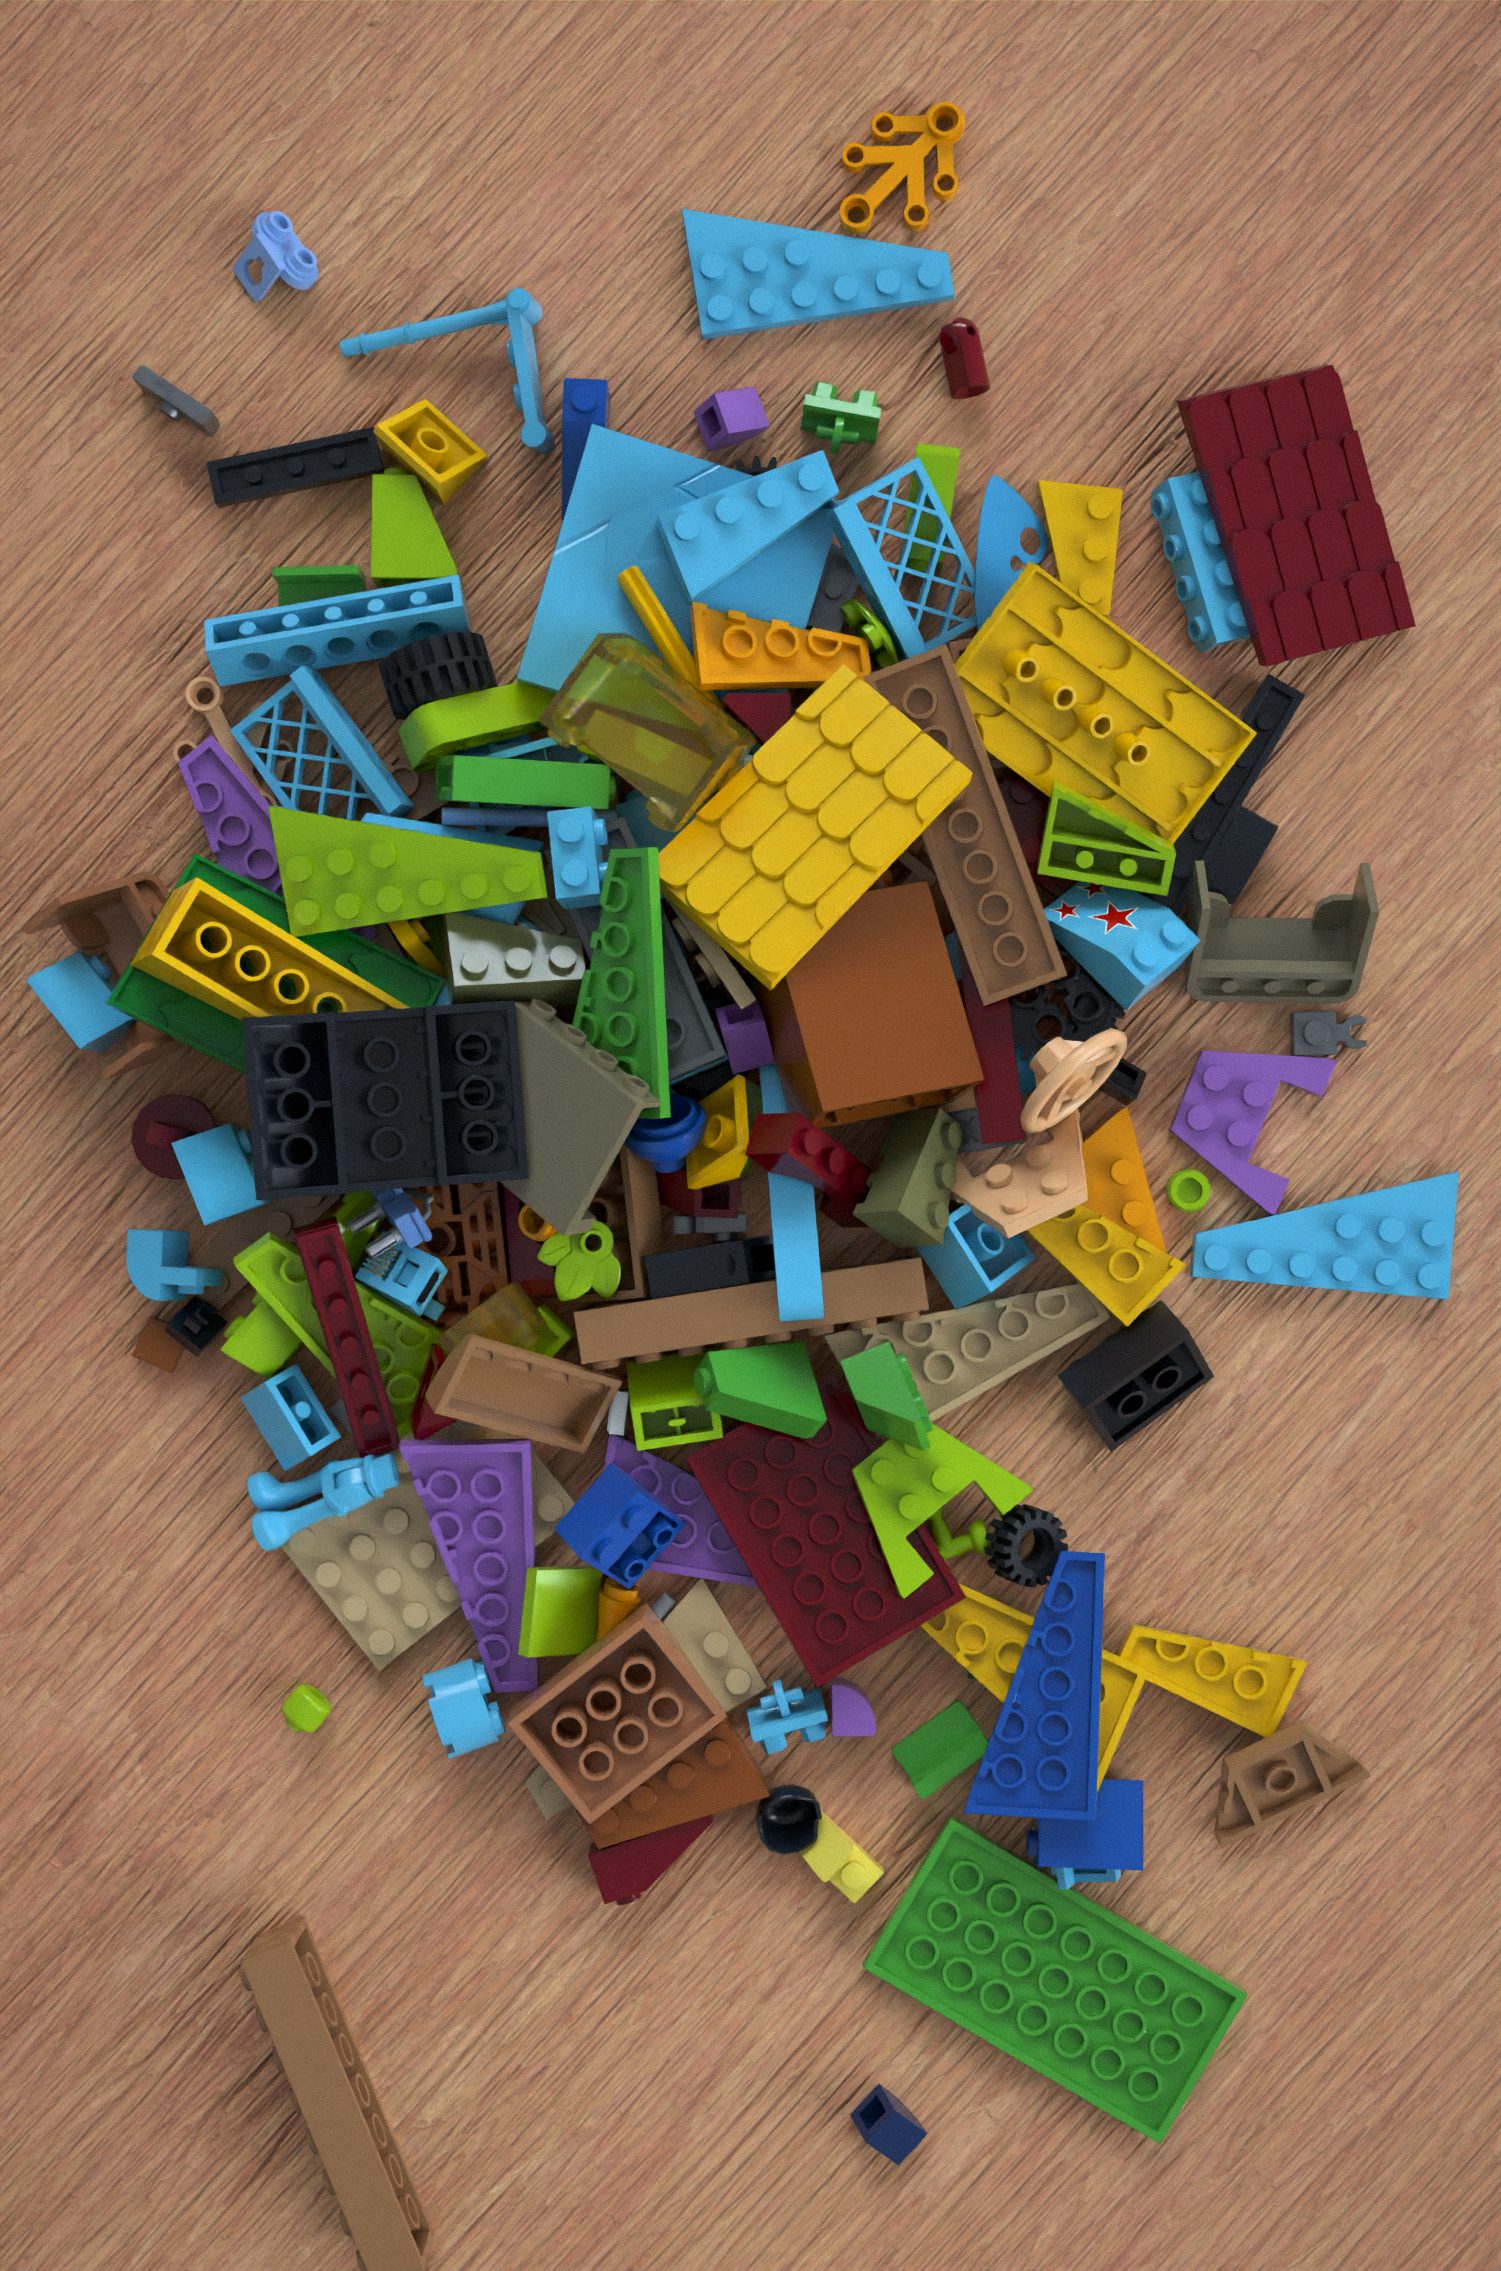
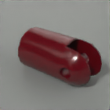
(964, 359)

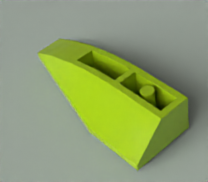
(262, 1337)

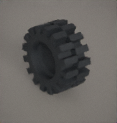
(1007, 1539)

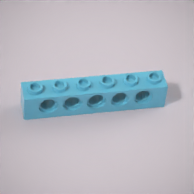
(333, 630)

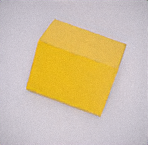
(430, 449)

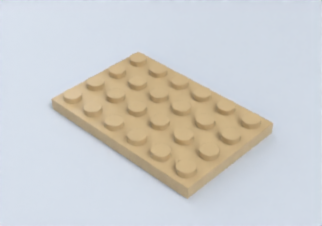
(382, 1560)

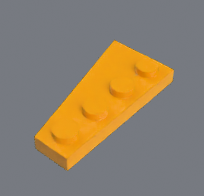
(761, 654)

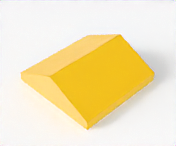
(726, 1137)

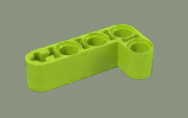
(471, 721)

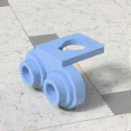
(281, 254)

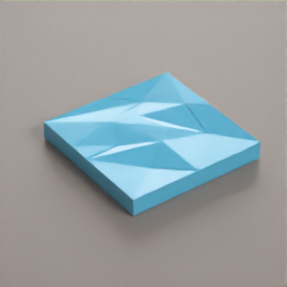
(613, 527)

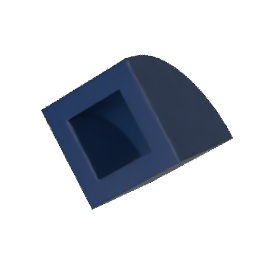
(888, 2124)

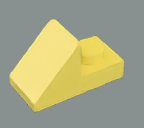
(841, 1860)

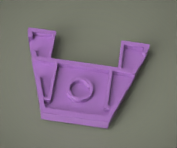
(1227, 1108)

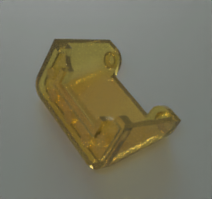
(647, 727)

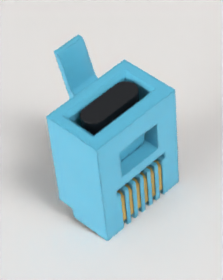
(405, 1278)

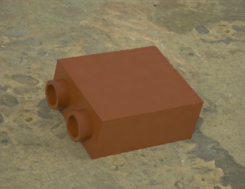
(872, 1014)

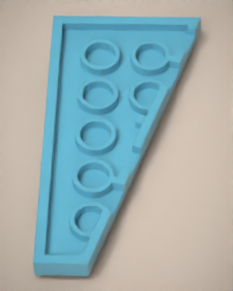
(1363, 1243)

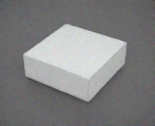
(618, 1412)

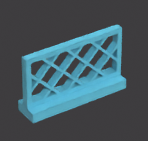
(873, 570)
(342, 737)

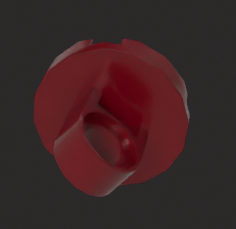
(166, 1122)

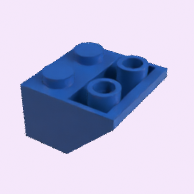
(619, 1526)

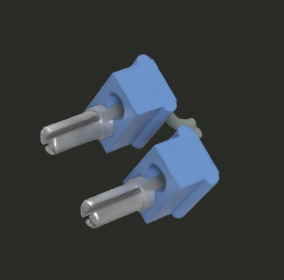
(400, 1212)

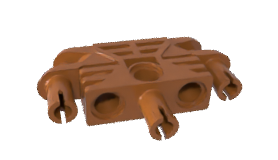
(484, 1243)

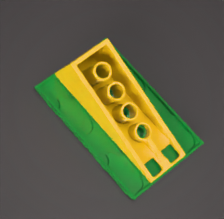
(229, 955)

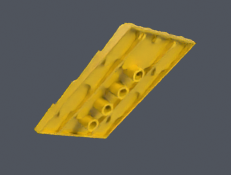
(1094, 709)
(808, 825)

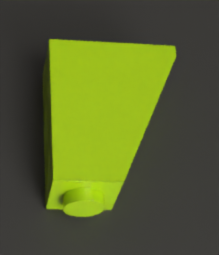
(942, 468)
(405, 533)

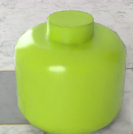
(305, 1708)

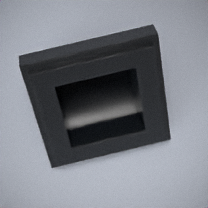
(1124, 1082)

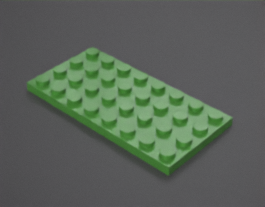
(1054, 1979)

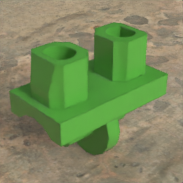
(841, 419)

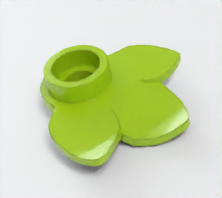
(581, 1268)

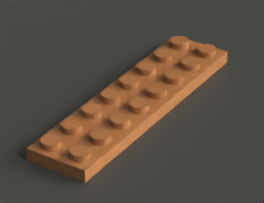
(975, 839)

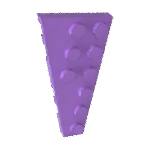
(237, 819)
(703, 1544)

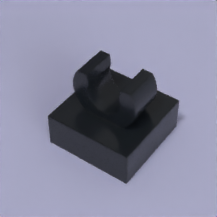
(196, 1325)

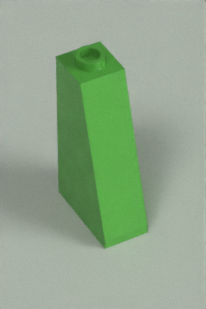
(523, 782)

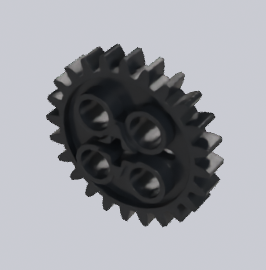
(1028, 1015)

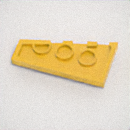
(1107, 1260)
(1221, 1677)

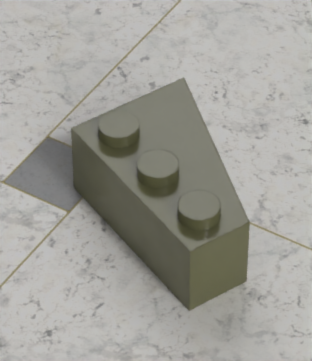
(508, 962)
(914, 1180)

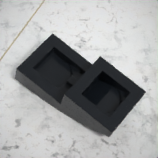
(1239, 853)

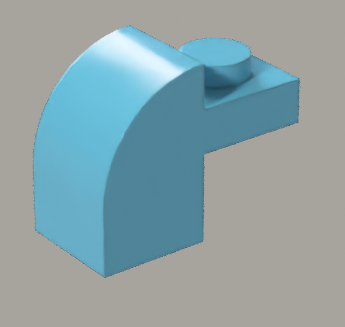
(159, 1265)

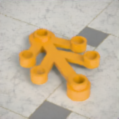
(905, 162)

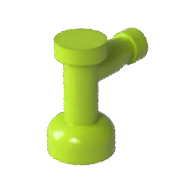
(953, 1547)

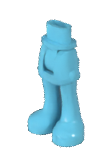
(344, 1486)

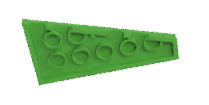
(624, 989)

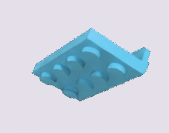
(1198, 563)

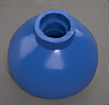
(669, 1139)

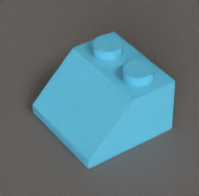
(77, 996)
(219, 1172)
(974, 1257)

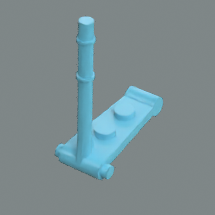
(516, 311)

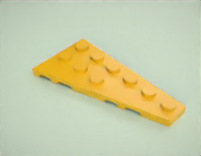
(989, 1643)

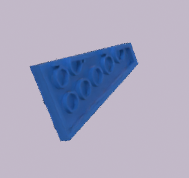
(1048, 1727)

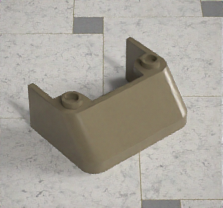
(1279, 957)

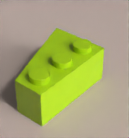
(1101, 847)

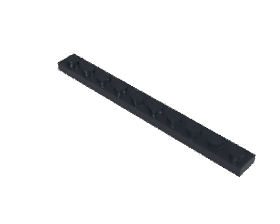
(1269, 717)

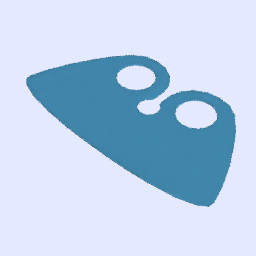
(1000, 526)

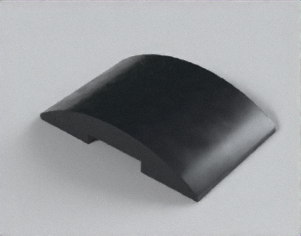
(384, 1099)

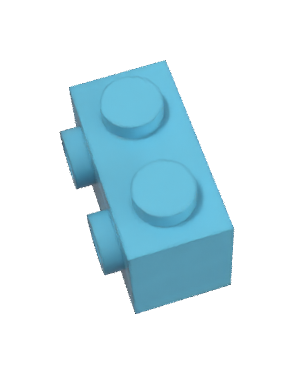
(577, 856)
(290, 1417)

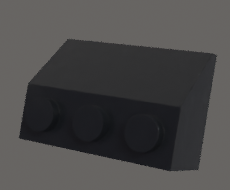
(1136, 1375)

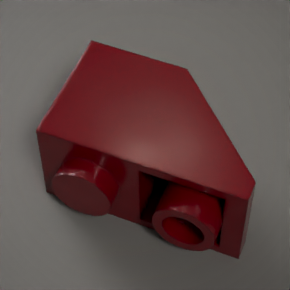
(717, 1200)

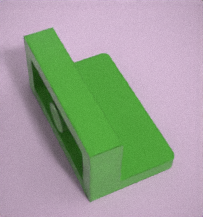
(317, 582)
(941, 1748)

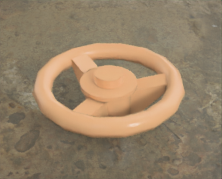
(1068, 1076)

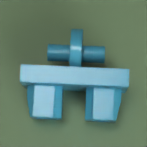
(785, 1713)

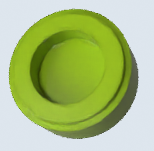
(1188, 1190)

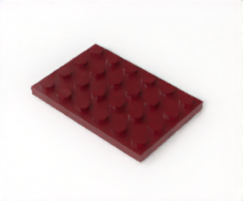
(811, 1540)

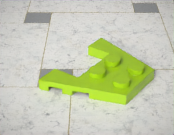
(909, 1485)

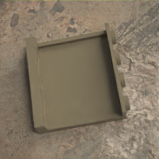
(573, 1115)

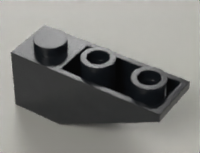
(709, 1266)

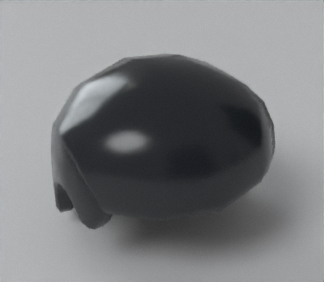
(788, 1819)

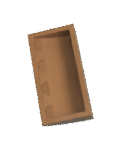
(522, 1393)

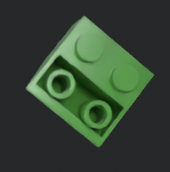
(888, 1395)

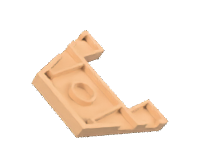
(1030, 1186)

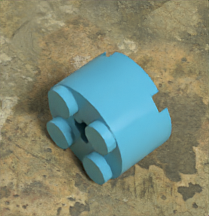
(462, 1707)

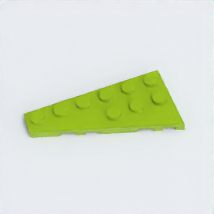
(372, 873)
(396, 1334)

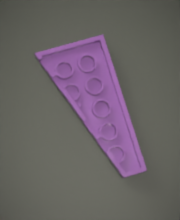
(484, 1528)

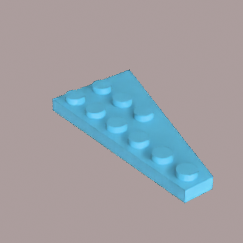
(784, 276)

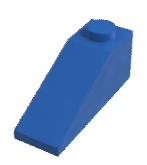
(583, 404)

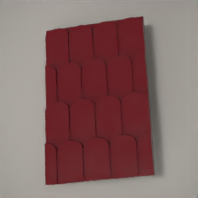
(1296, 514)

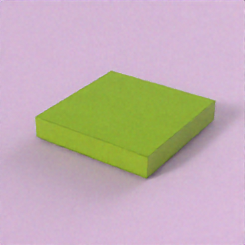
(559, 1610)

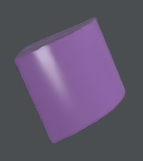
(731, 418)
(745, 1037)
(850, 1709)

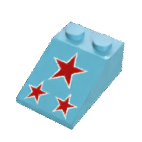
(1120, 938)

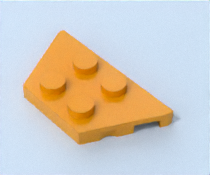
(1118, 1179)

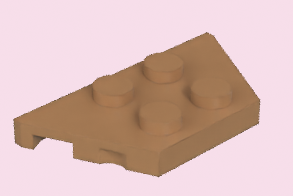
(1280, 1779)

